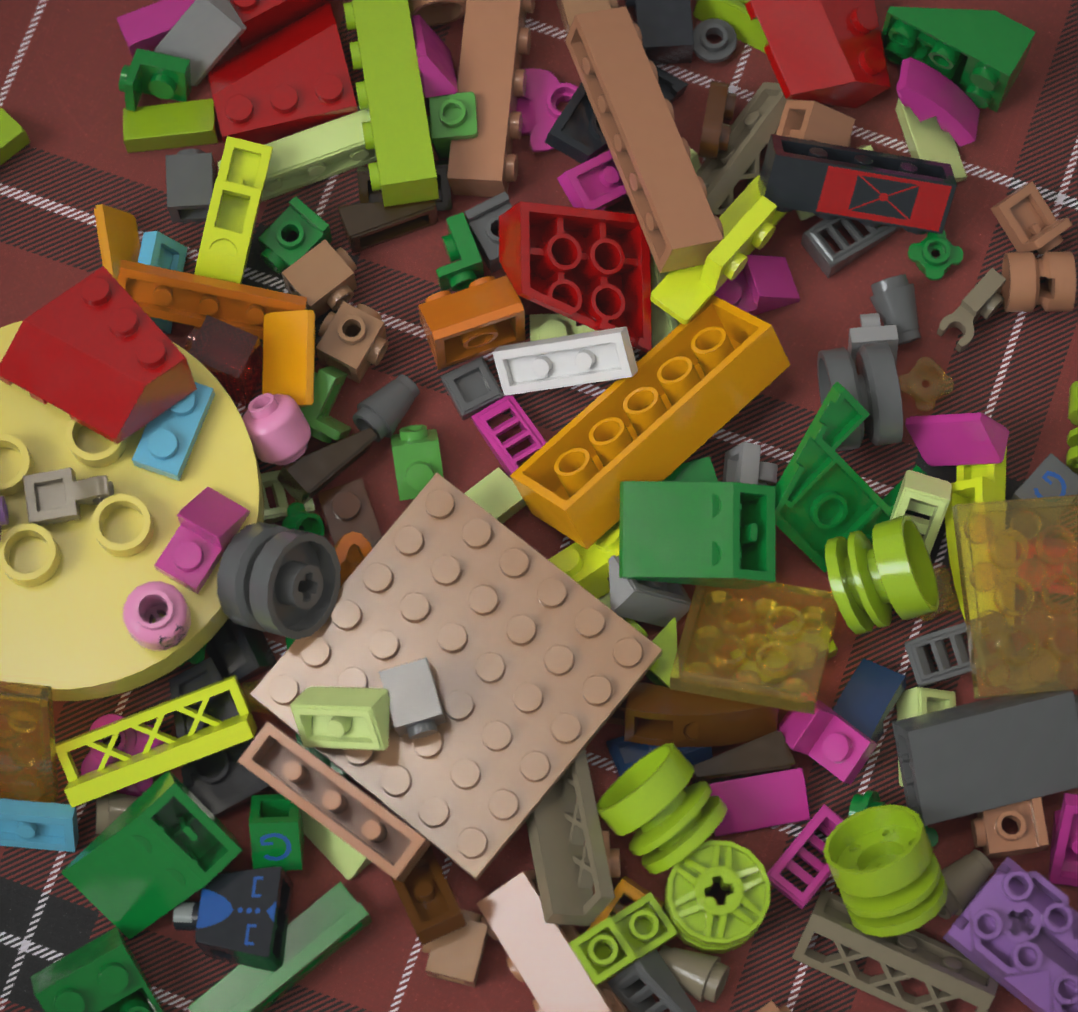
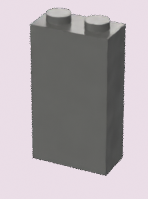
(988, 754)

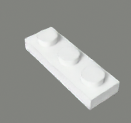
(565, 361)

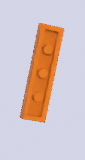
(192, 297)

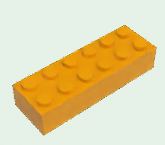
(651, 420)

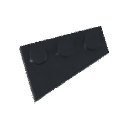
(578, 130)
(219, 777)

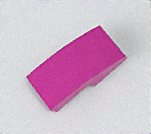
(934, 95)

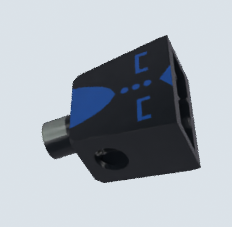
(241, 917)

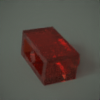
(229, 355)

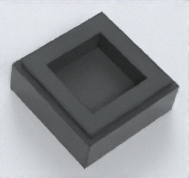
(472, 387)

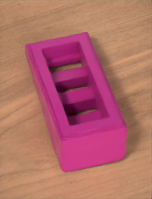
(519, 418)
(825, 821)

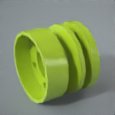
(876, 577)
(667, 815)
(886, 870)
(697, 917)

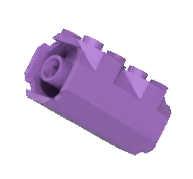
(1023, 938)

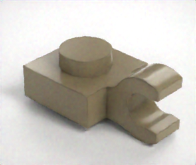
(981, 301)
(57, 495)

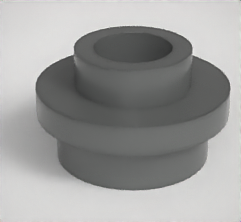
(714, 52)

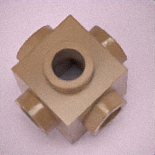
(352, 340)

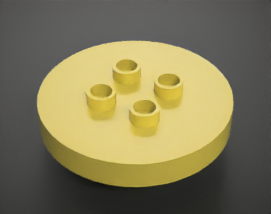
(72, 578)

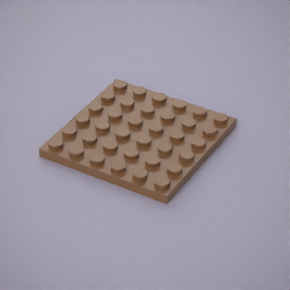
(517, 660)

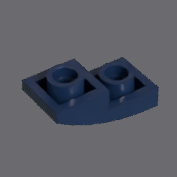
(870, 697)

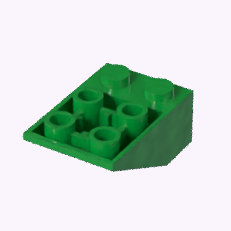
(970, 47)
(697, 533)
(153, 856)
(96, 979)

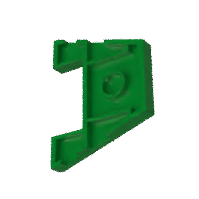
(820, 491)

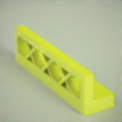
(163, 757)

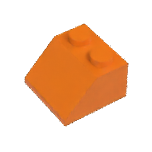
(472, 320)

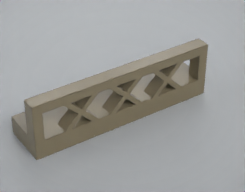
(747, 139)
(561, 860)
(908, 953)

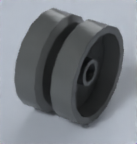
(872, 384)
(278, 580)

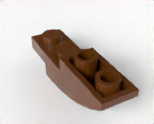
(686, 719)

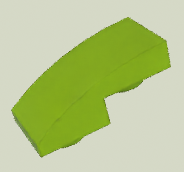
(623, 939)

